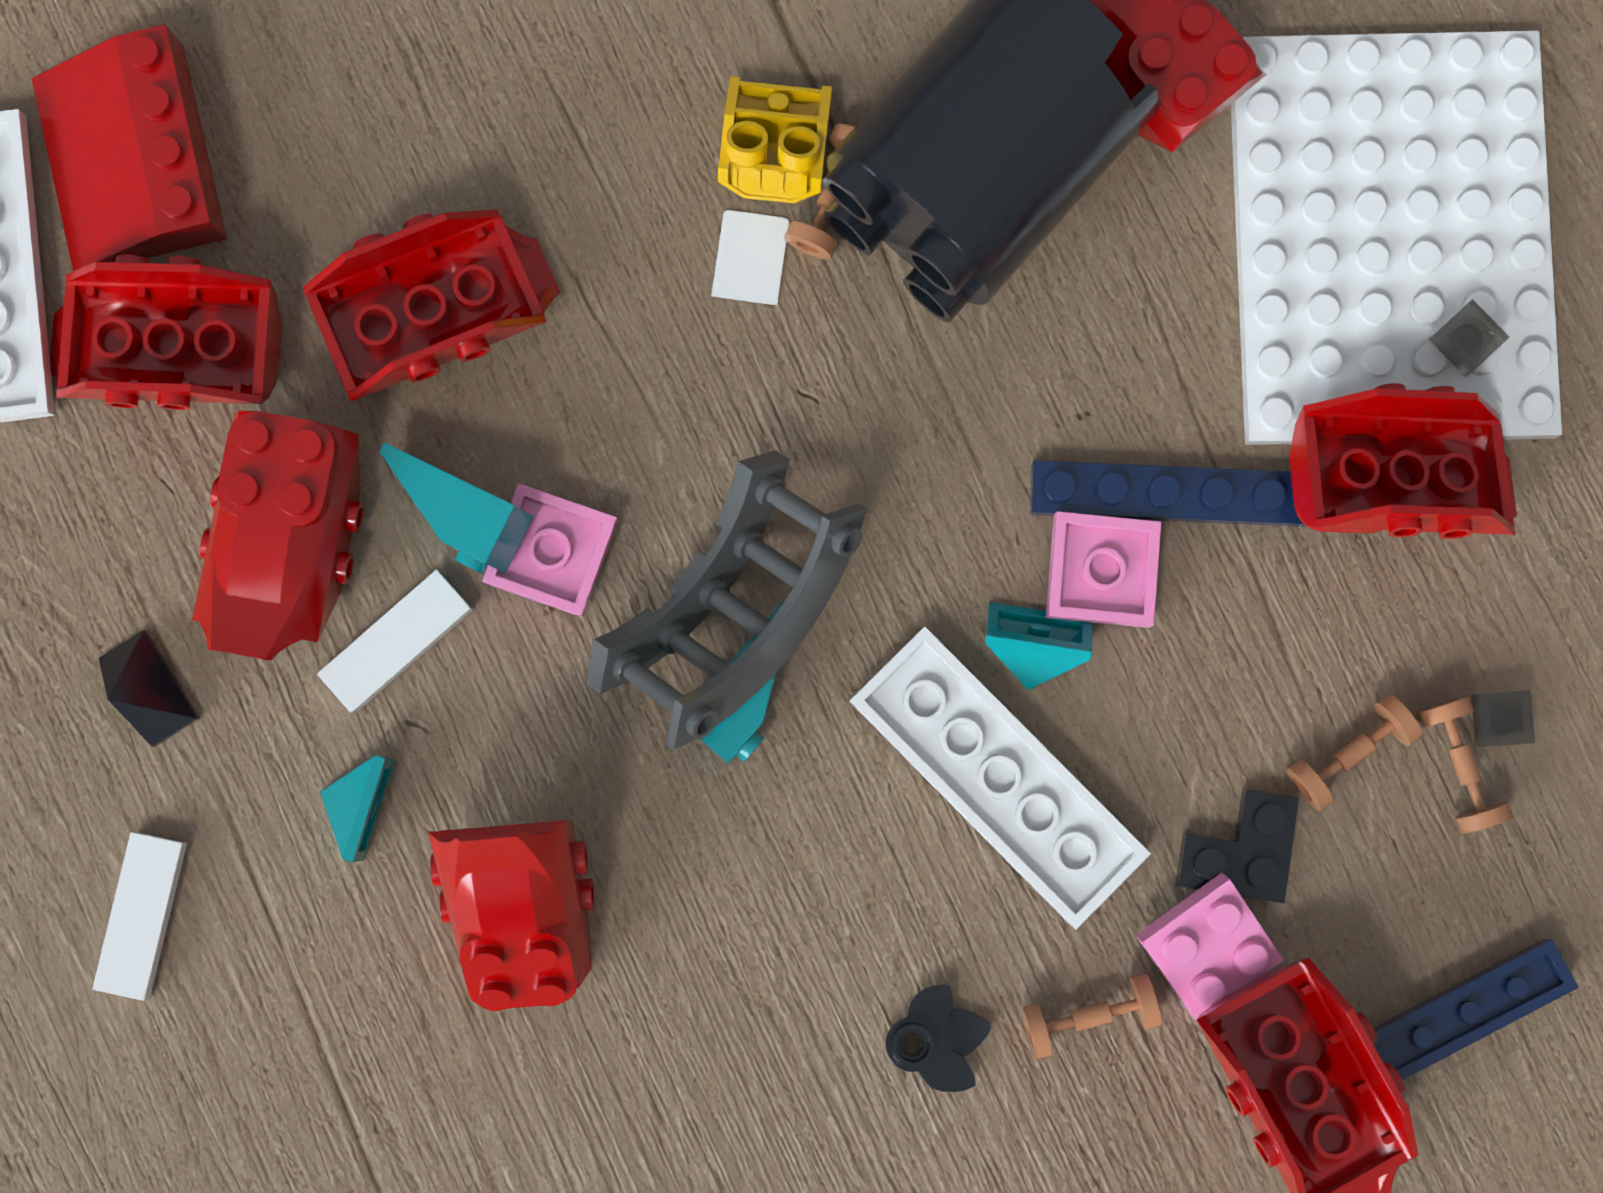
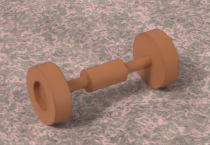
(812, 238)
(1395, 719)
(1465, 766)
(1094, 1015)

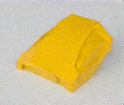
(774, 140)

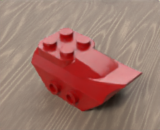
(1186, 55)
(428, 297)
(165, 334)
(1402, 464)
(278, 533)
(516, 910)
(1311, 1082)

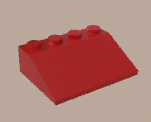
(128, 150)

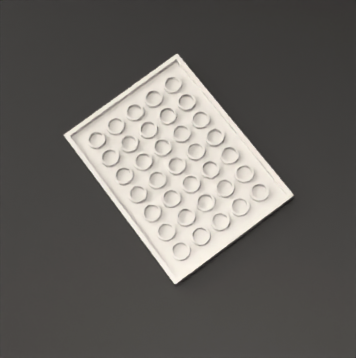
(1377, 203)

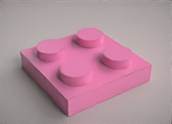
(558, 553)
(1103, 569)
(1209, 946)

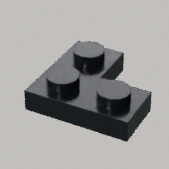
(1256, 859)

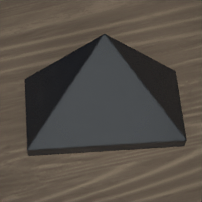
(145, 689)

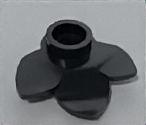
(945, 1037)

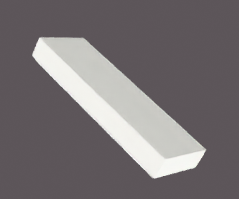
(395, 642)
(139, 916)

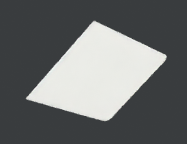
(750, 257)

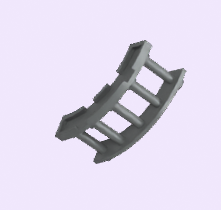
(704, 586)

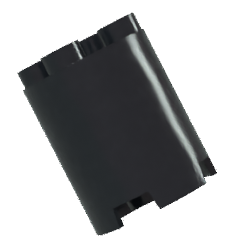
(985, 146)

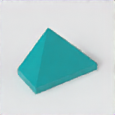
(1036, 645)
(355, 805)

